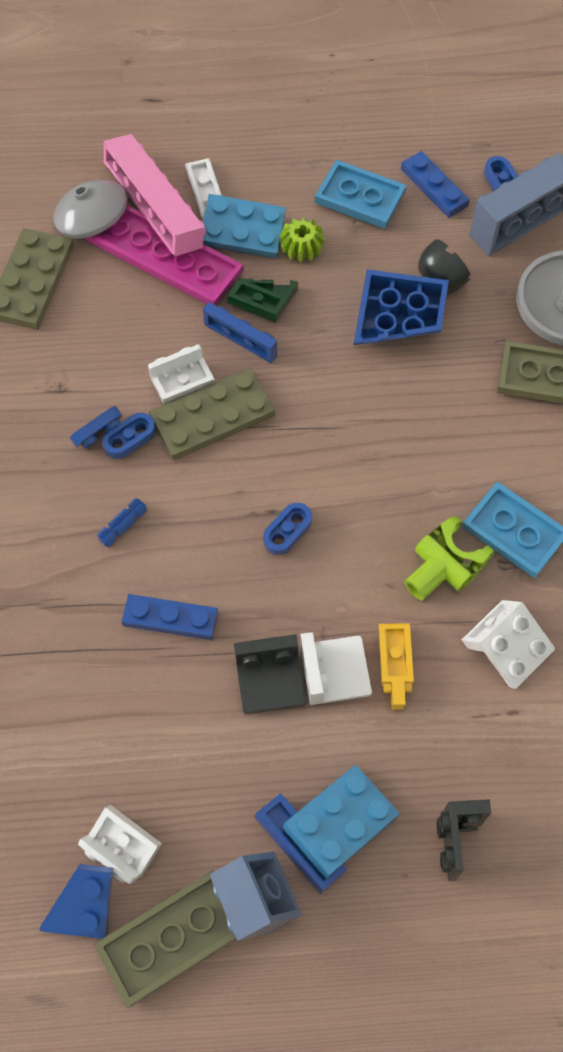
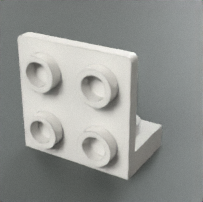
(510, 641)
(334, 669)

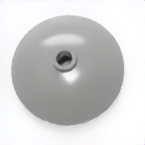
(90, 208)

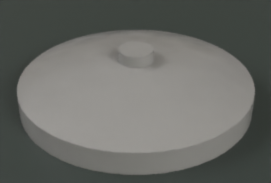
(541, 297)

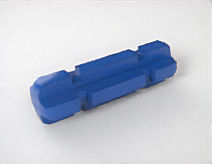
(121, 522)

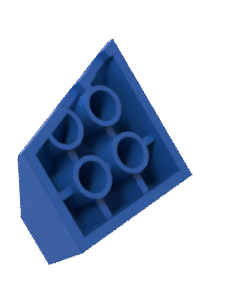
(399, 306)

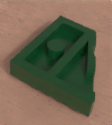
(262, 297)

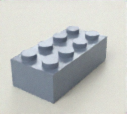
(519, 206)

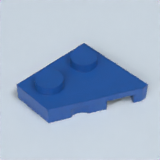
(83, 904)

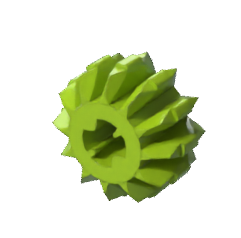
(302, 239)

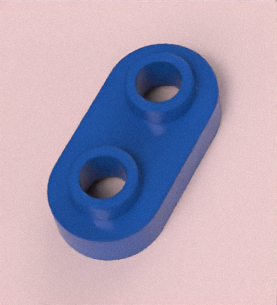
(502, 166)
(87, 434)
(127, 435)
(285, 529)

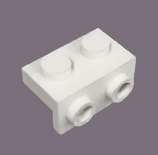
(180, 374)
(120, 845)

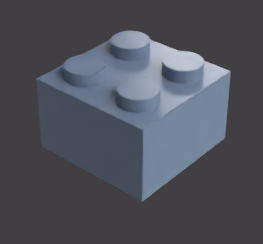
(255, 895)

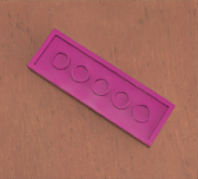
(198, 273)

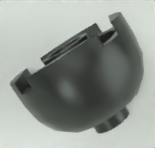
(440, 264)

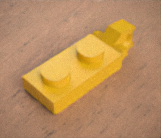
(396, 662)

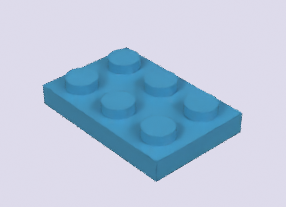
(360, 194)
(243, 225)
(515, 529)
(340, 821)

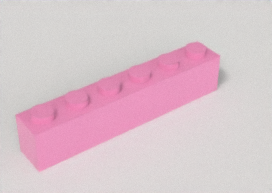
(154, 195)

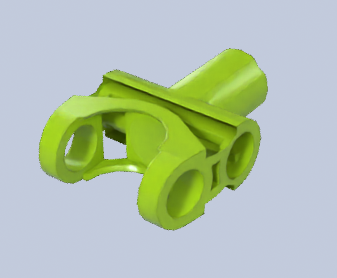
(445, 561)

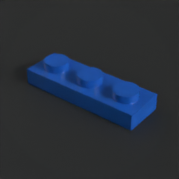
(435, 184)
(240, 332)
(170, 617)
(272, 819)

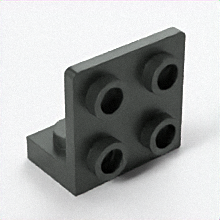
(269, 674)
(456, 818)

